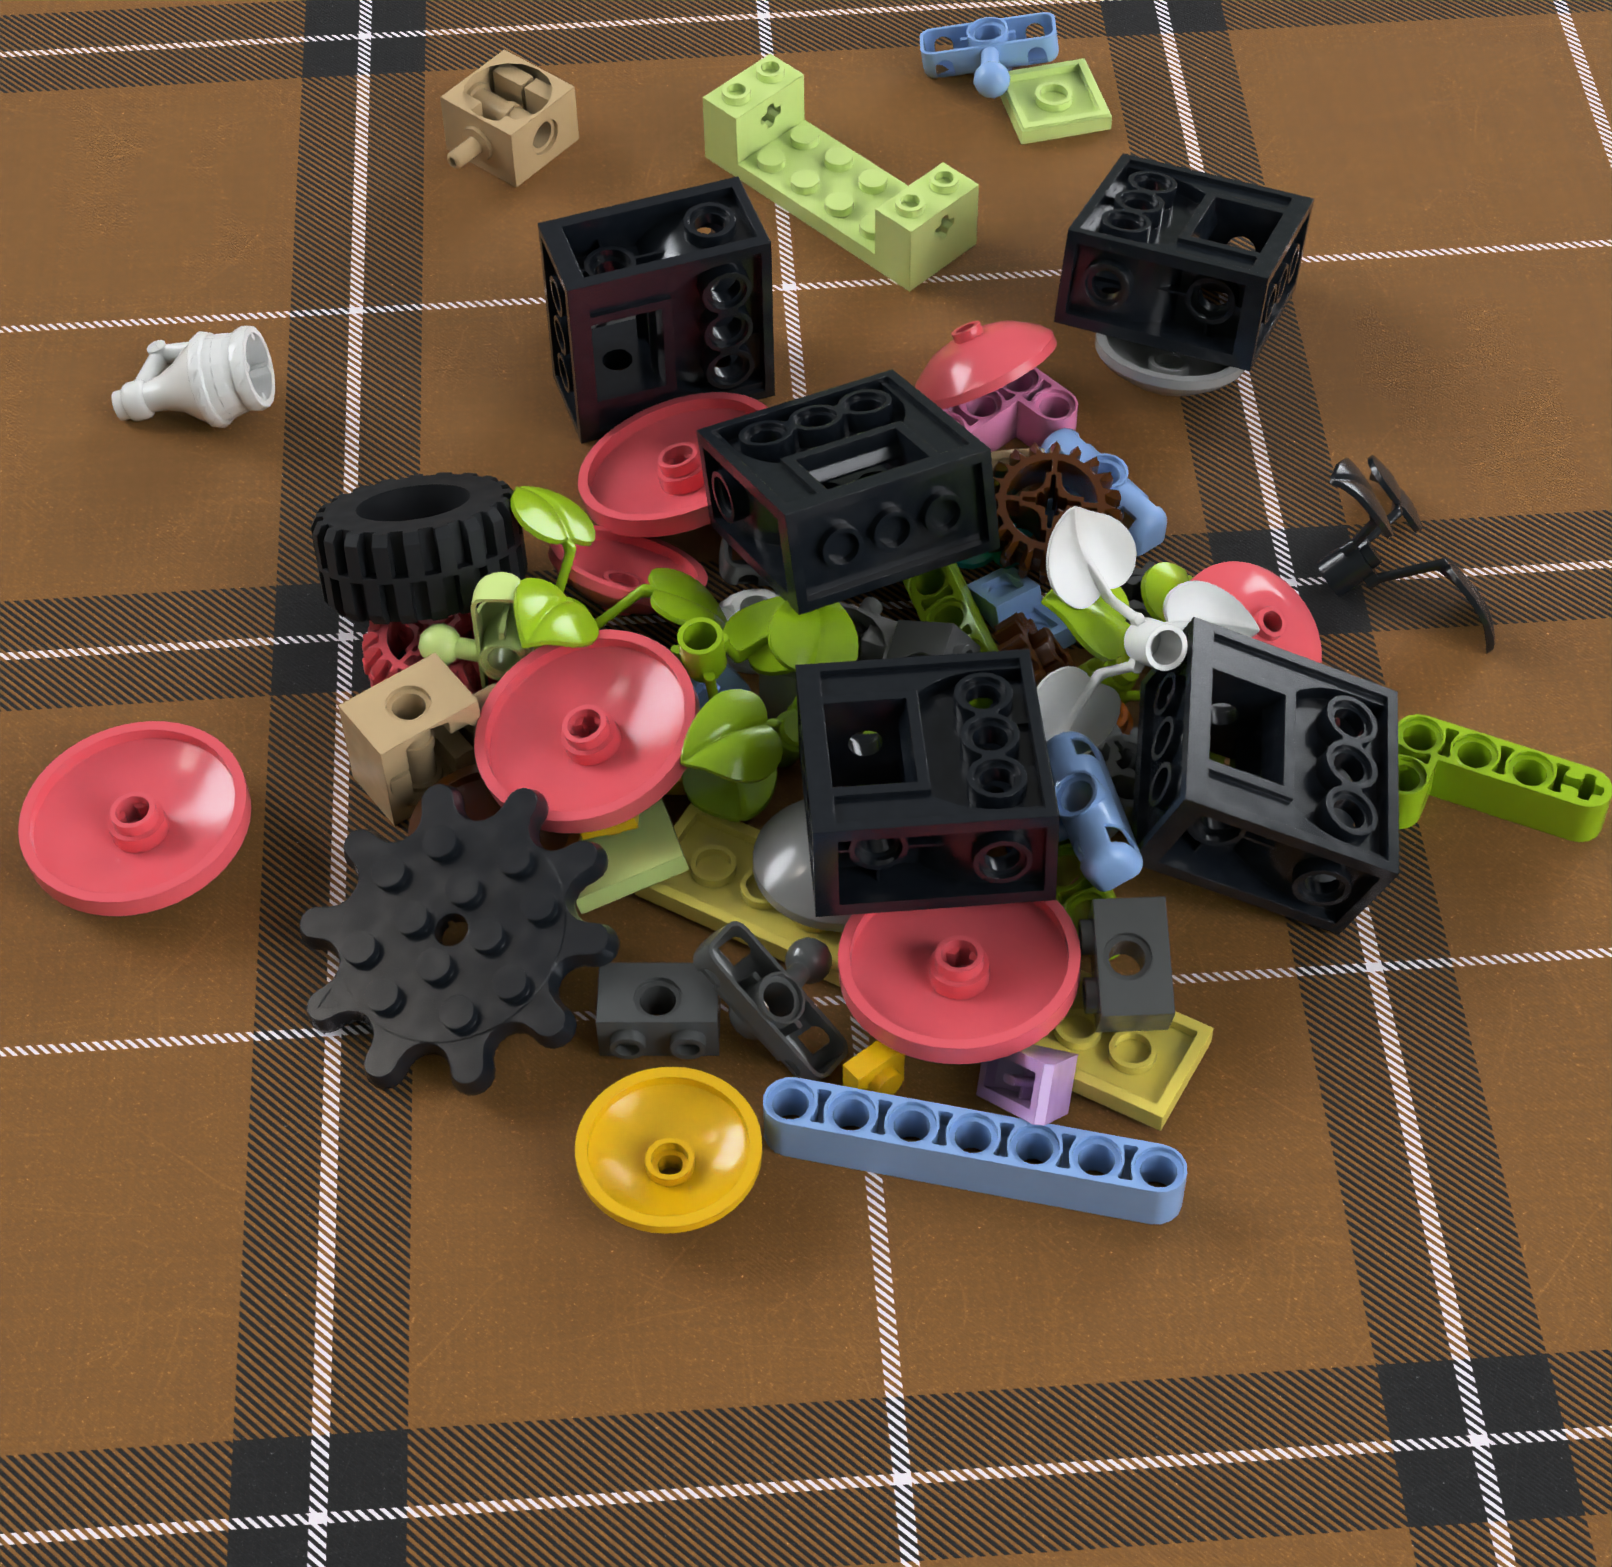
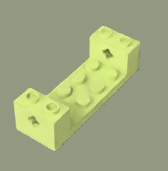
(903, 231)

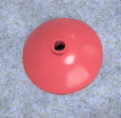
(983, 360)
(619, 565)
(1270, 603)

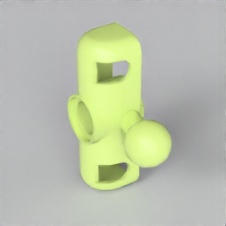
(494, 628)

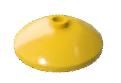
(665, 1122)

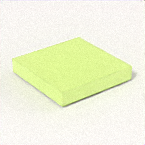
(1055, 102)
(636, 859)

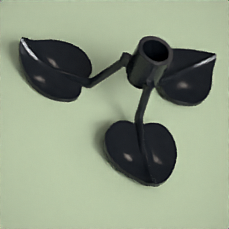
(1357, 558)

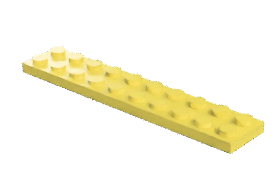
(1123, 1070)

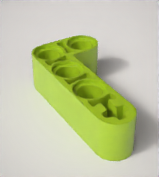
(1497, 780)

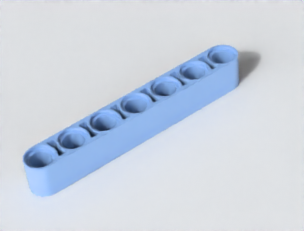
(994, 1170)

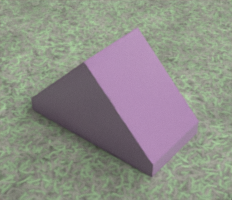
(1030, 1083)

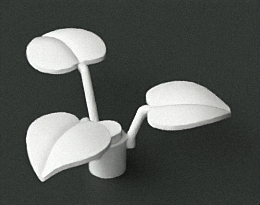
(1085, 561)

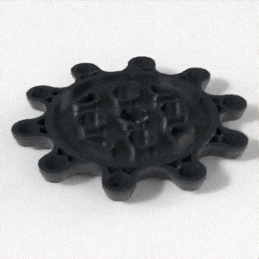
(491, 983)

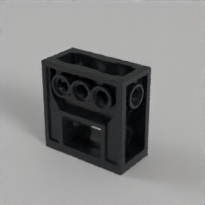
(1165, 234)
(690, 296)
(849, 490)
(956, 775)
(1285, 807)

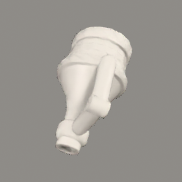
(207, 377)

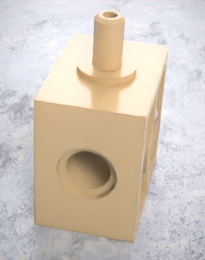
(509, 118)
(410, 733)

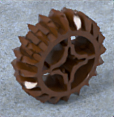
(1029, 508)

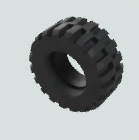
(415, 546)

